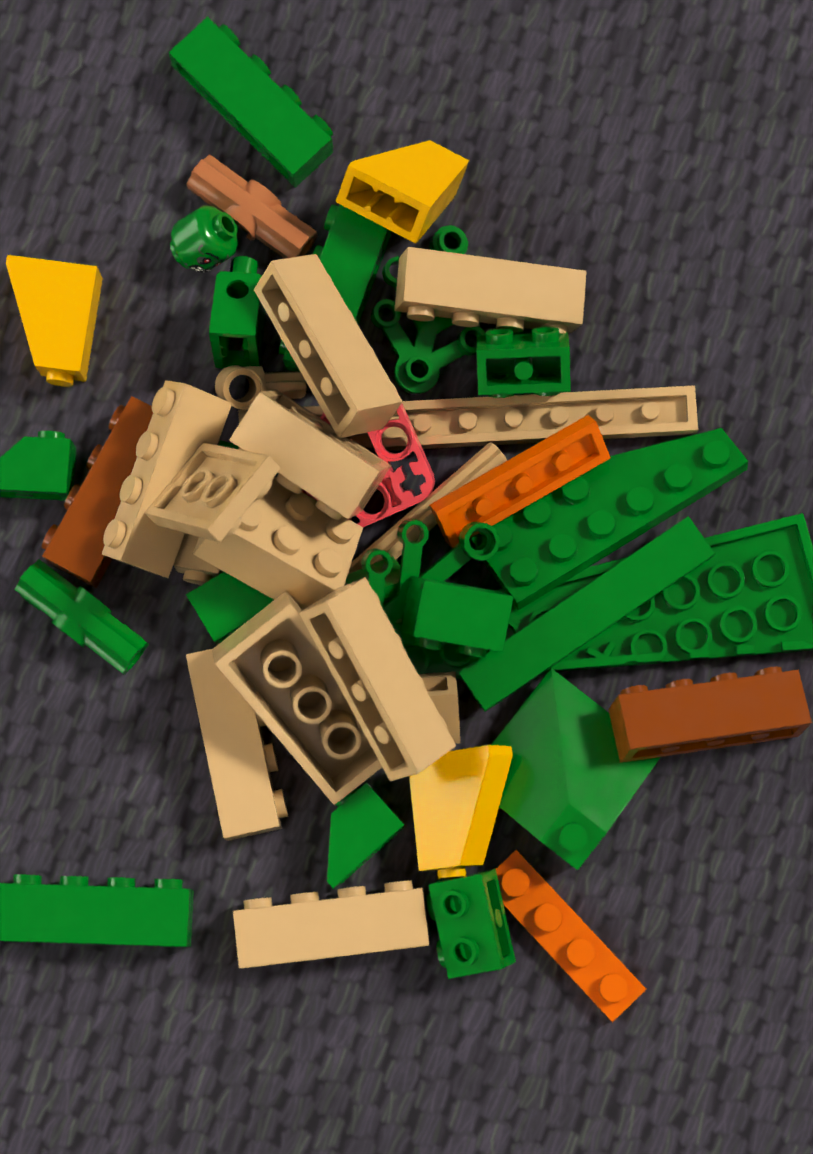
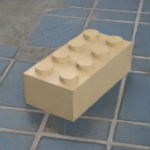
(296, 696)

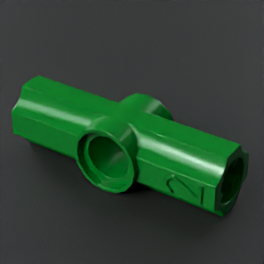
(81, 616)

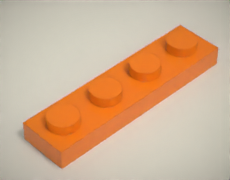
(522, 479)
(566, 937)

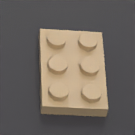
(213, 491)

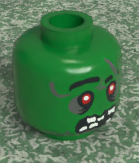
(204, 239)

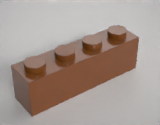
(90, 507)
(709, 714)

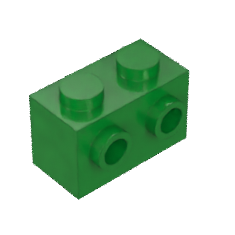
(523, 362)
(470, 924)

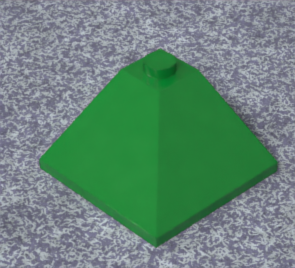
(566, 769)

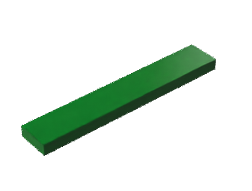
(587, 613)

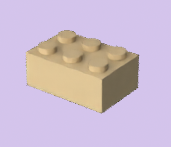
(310, 454)
(286, 547)

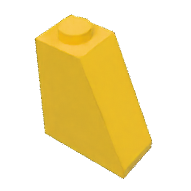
(403, 187)
(57, 313)
(457, 807)

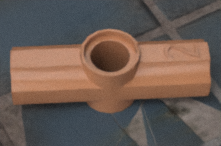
(252, 208)

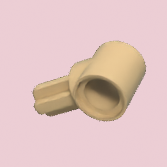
(289, 383)

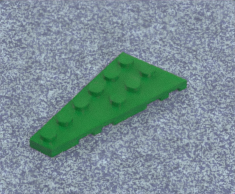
(606, 511)

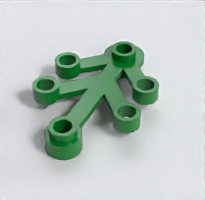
(427, 330)
(411, 564)

